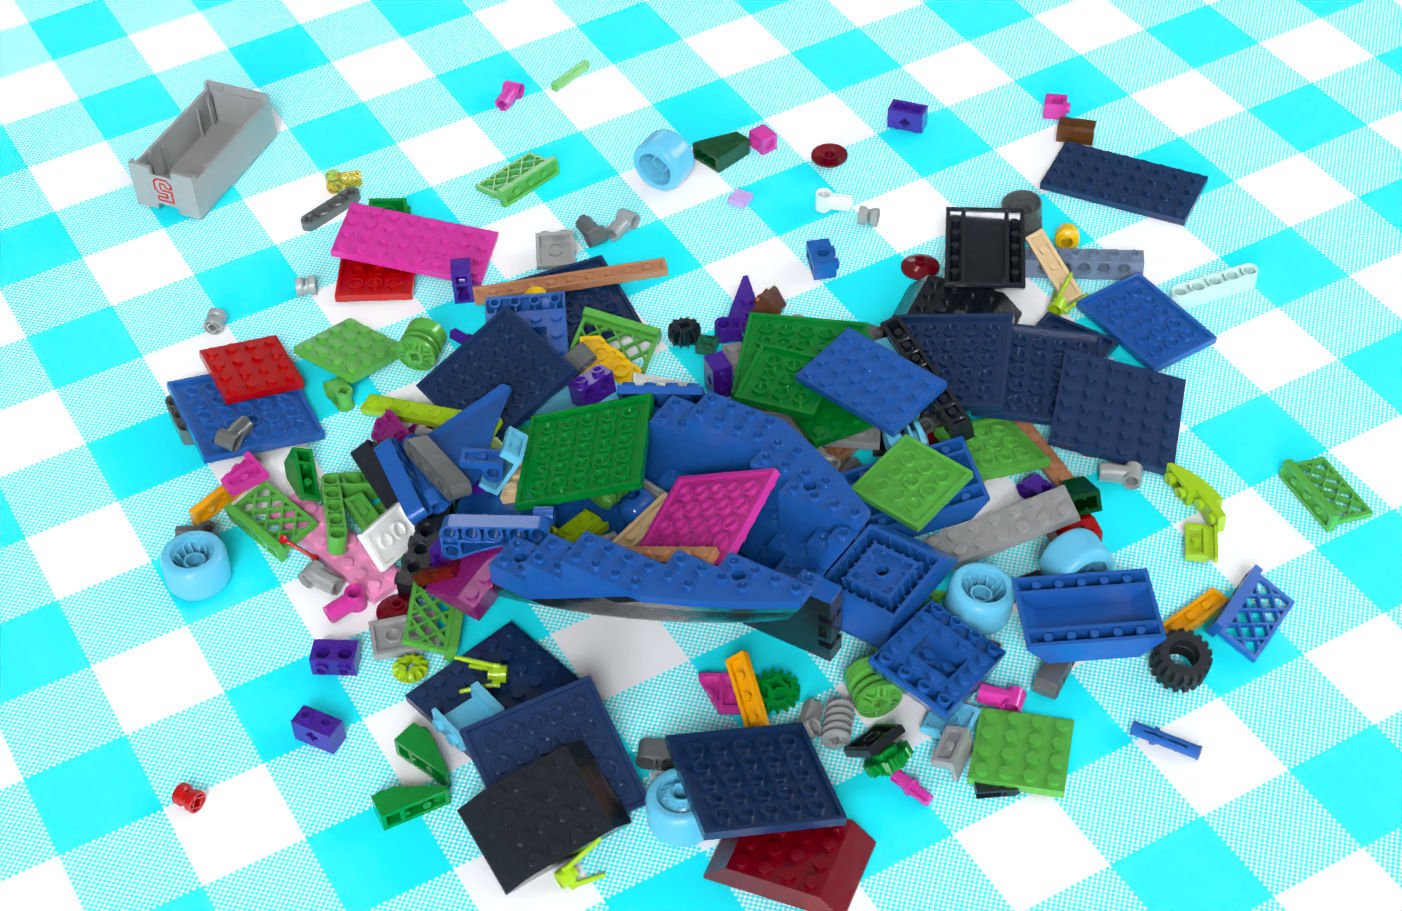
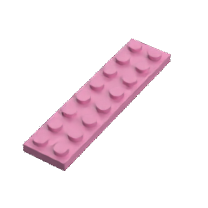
(354, 565)

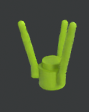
(1058, 303)
(496, 672)
(567, 874)

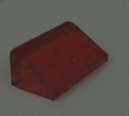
(436, 573)

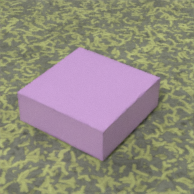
(740, 198)

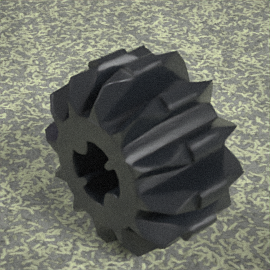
(684, 332)

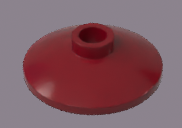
(829, 155)
(919, 266)
(393, 606)

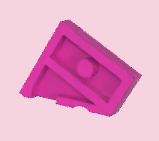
(244, 475)
(720, 692)

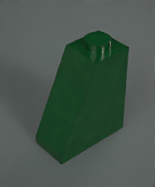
(721, 150)
(1084, 495)

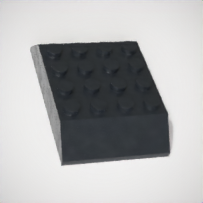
(985, 248)
(931, 297)
(543, 815)

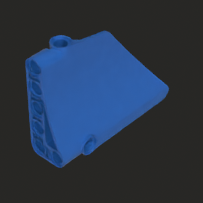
(467, 429)
(488, 524)

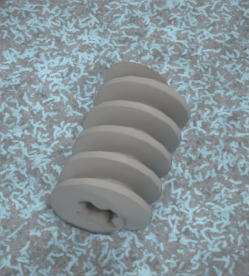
(837, 723)

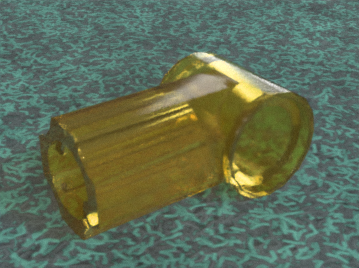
(338, 180)

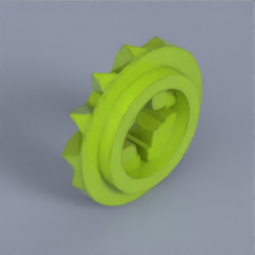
(415, 673)

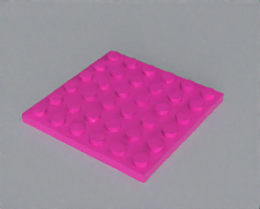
(711, 510)

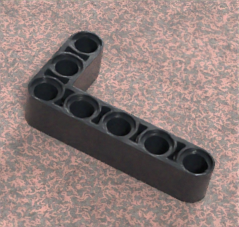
(372, 470)

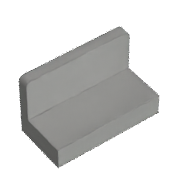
(953, 750)

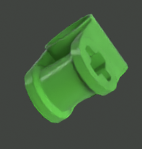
(339, 393)

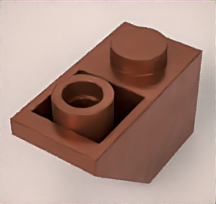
(769, 302)

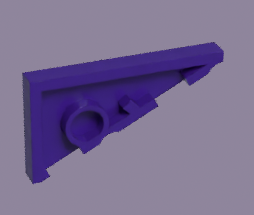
(743, 300)

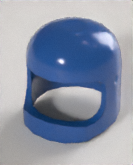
(632, 508)

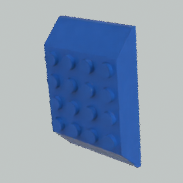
(958, 510)
(1089, 615)

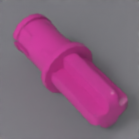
(911, 787)

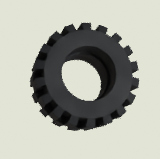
(1177, 676)

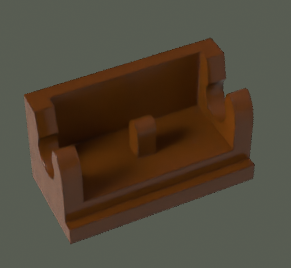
(1076, 130)

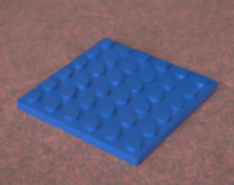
(276, 419)

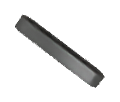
(314, 218)

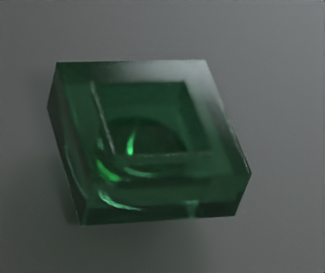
(707, 344)

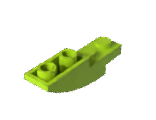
(1196, 491)

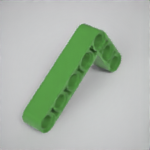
(334, 490)

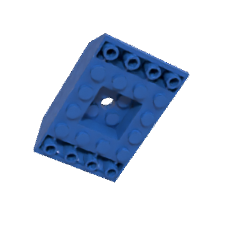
(541, 311)
(880, 605)
(937, 660)

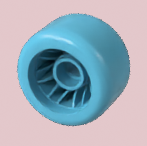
(664, 159)
(1075, 552)
(195, 565)
(980, 597)
(669, 811)

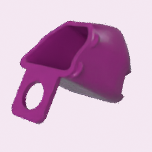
(391, 426)

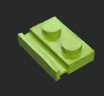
(579, 524)
(1200, 542)

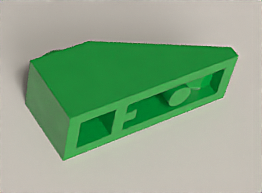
(302, 474)
(419, 749)
(405, 803)

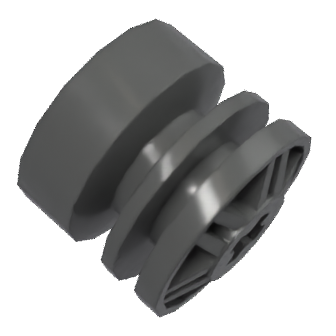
(1032, 208)

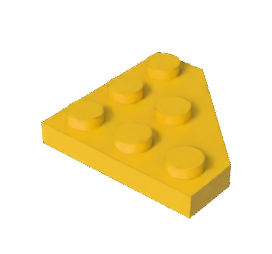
(610, 358)

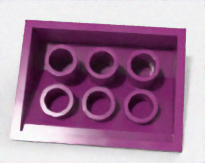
(472, 588)

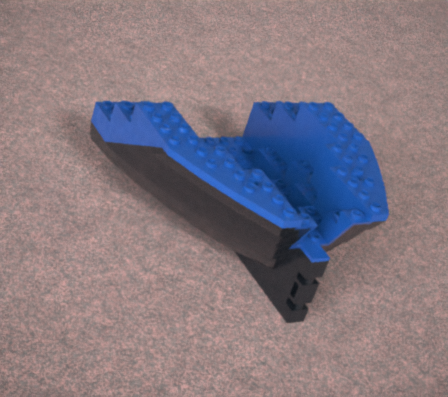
(766, 585)

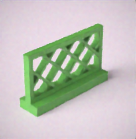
(521, 185)
(624, 327)
(1314, 498)
(260, 534)
(451, 631)

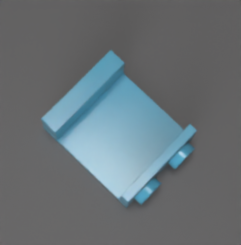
(511, 450)
(473, 710)

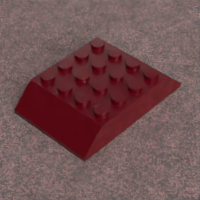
(798, 868)

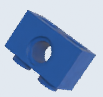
(821, 259)

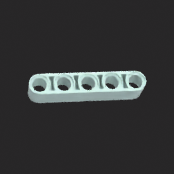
(1215, 286)

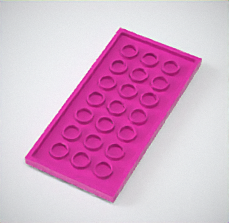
(412, 242)

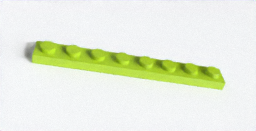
(411, 411)

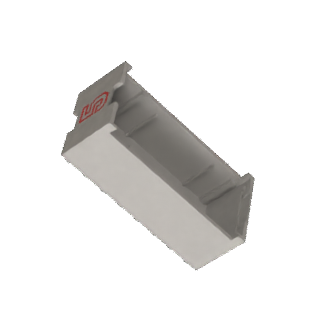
(204, 149)

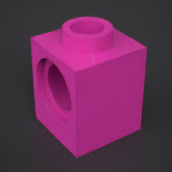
(1056, 106)
(763, 139)

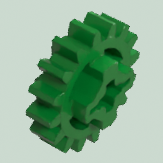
(778, 690)
(889, 759)

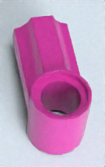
(510, 92)
(352, 601)
(1005, 699)

